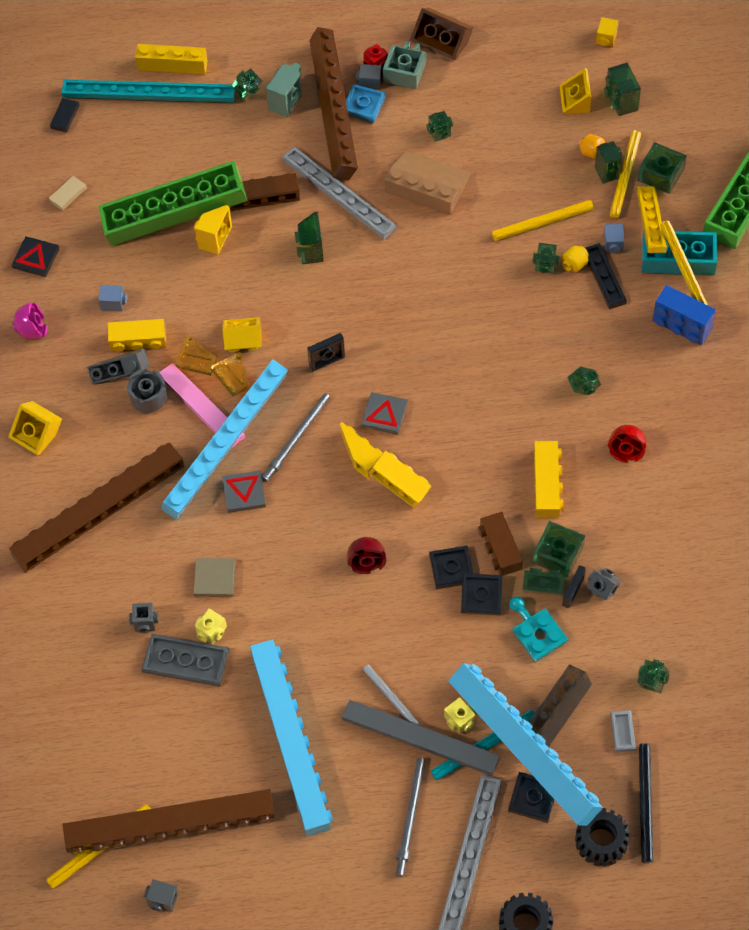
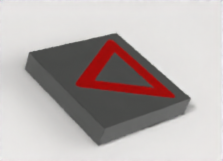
(384, 413)
(244, 491)

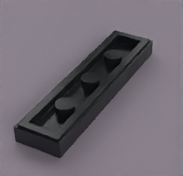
(605, 277)

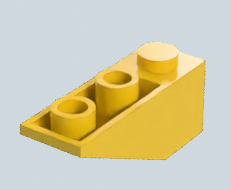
(360, 451)

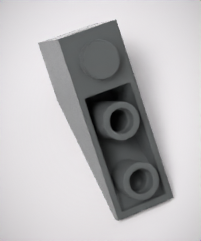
(118, 366)

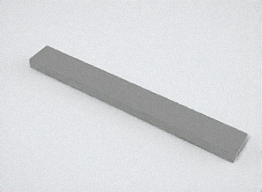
(339, 193)
(470, 854)

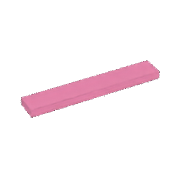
(194, 399)

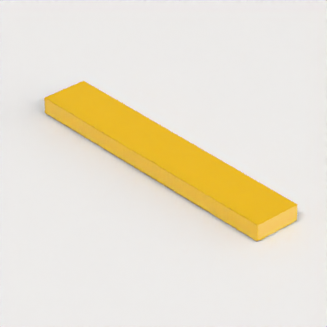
(651, 219)

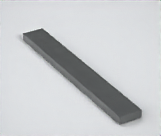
(421, 737)

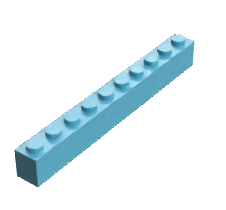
(224, 440)
(290, 738)
(525, 744)

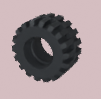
(598, 853)
(528, 905)

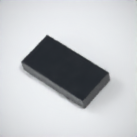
(64, 115)
(574, 586)

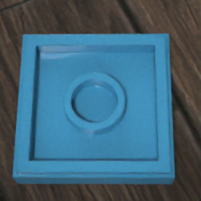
(364, 102)

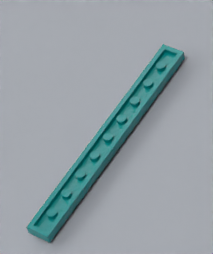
(148, 91)

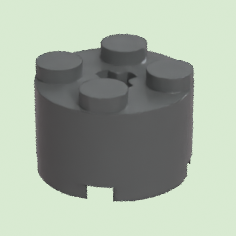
(147, 391)

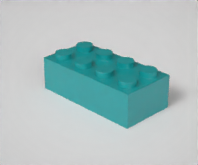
(698, 248)

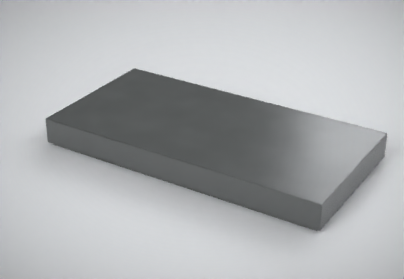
(185, 660)

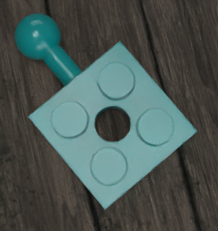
(542, 622)

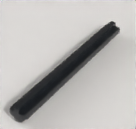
(645, 803)

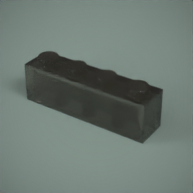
(560, 703)

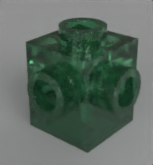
(246, 83)
(439, 125)
(546, 258)
(584, 381)
(653, 675)

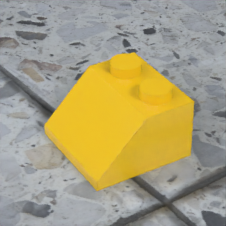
(213, 229)
(242, 334)
(34, 427)

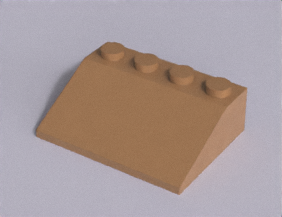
(426, 182)

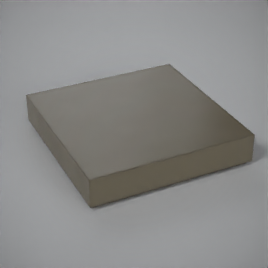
(214, 577)

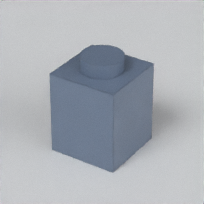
(613, 238)
(112, 298)

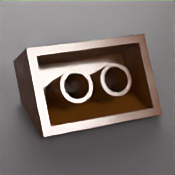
(441, 33)

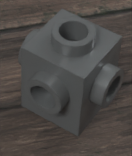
(603, 583)
(143, 617)

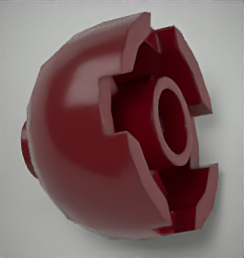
(366, 555)

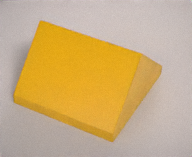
(576, 94)

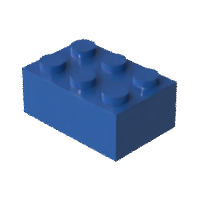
(683, 315)

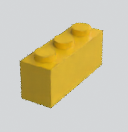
(137, 335)
(400, 479)

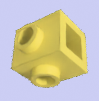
(210, 626)
(460, 716)

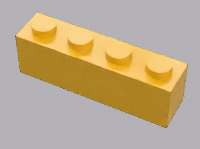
(171, 59)
(547, 479)

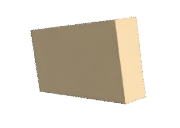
(67, 193)

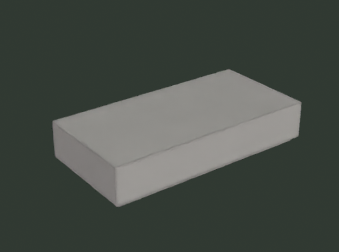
(623, 731)

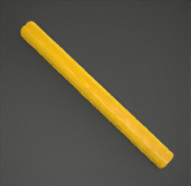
(625, 174)
(542, 220)
(682, 261)
(76, 863)

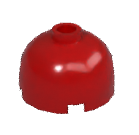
(627, 443)

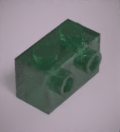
(608, 162)
(544, 583)

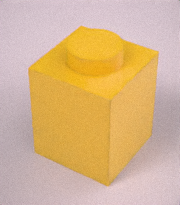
(607, 32)

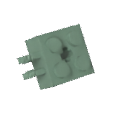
(404, 66)
(284, 89)

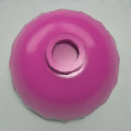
(29, 322)

